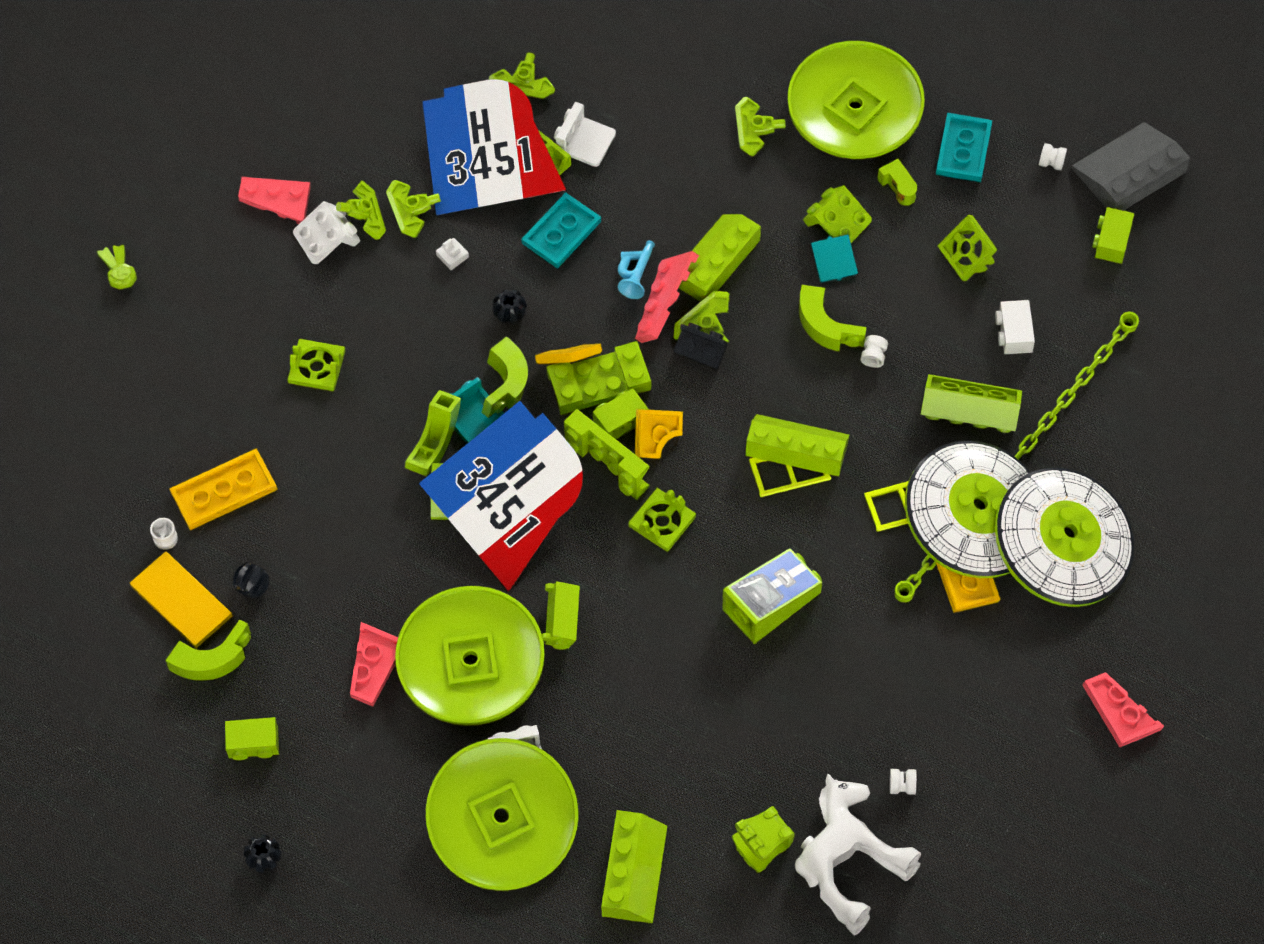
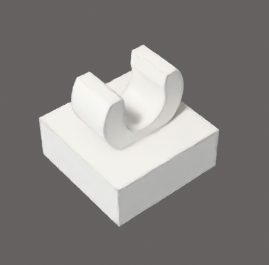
(452, 253)

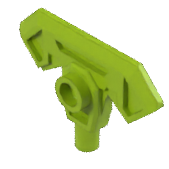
(525, 79)
(753, 125)
(408, 207)
(365, 208)
(705, 314)

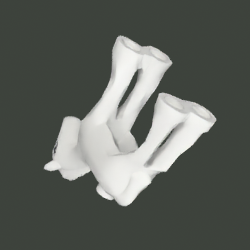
(839, 842)

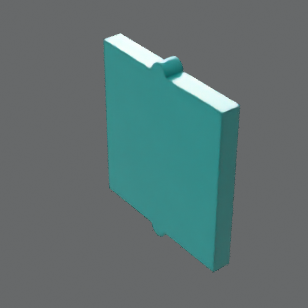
(834, 258)

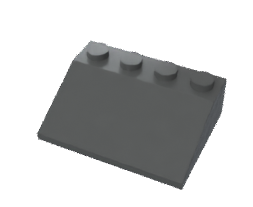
(1132, 167)

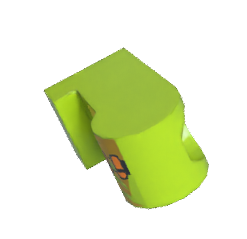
(899, 181)

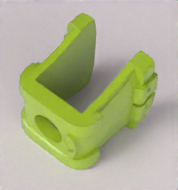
(762, 838)

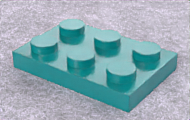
(964, 147)
(561, 230)

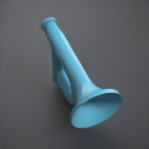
(630, 285)

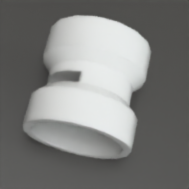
(1052, 156)
(874, 350)
(160, 529)
(897, 781)

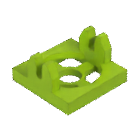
(979, 264)
(326, 383)
(659, 497)

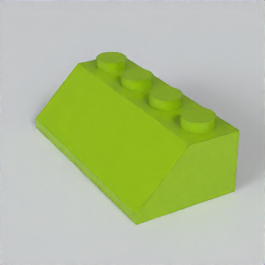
(720, 254)
(971, 403)
(796, 445)
(634, 867)

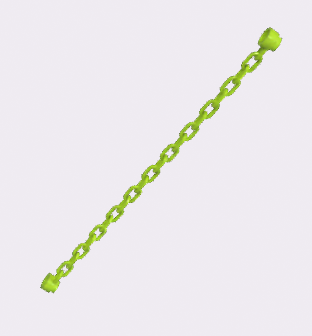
(1127, 317)

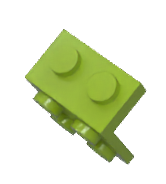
(839, 214)

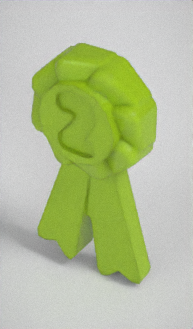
(120, 274)

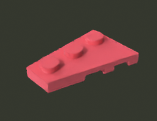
(279, 196)
(373, 663)
(1119, 712)

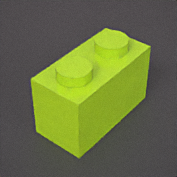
(1114, 235)
(619, 414)
(251, 738)

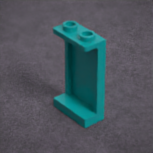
(470, 417)

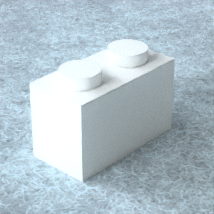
(1016, 327)

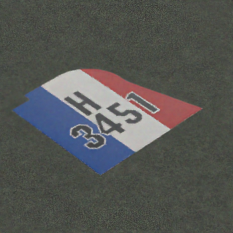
(486, 147)
(508, 489)

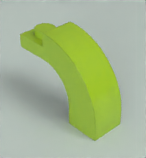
(821, 327)
(513, 368)
(437, 433)
(212, 663)

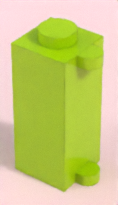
(561, 615)

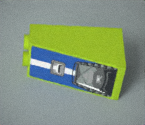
(770, 594)

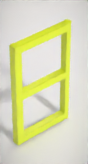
(794, 485)
(898, 487)

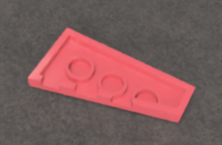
(664, 294)

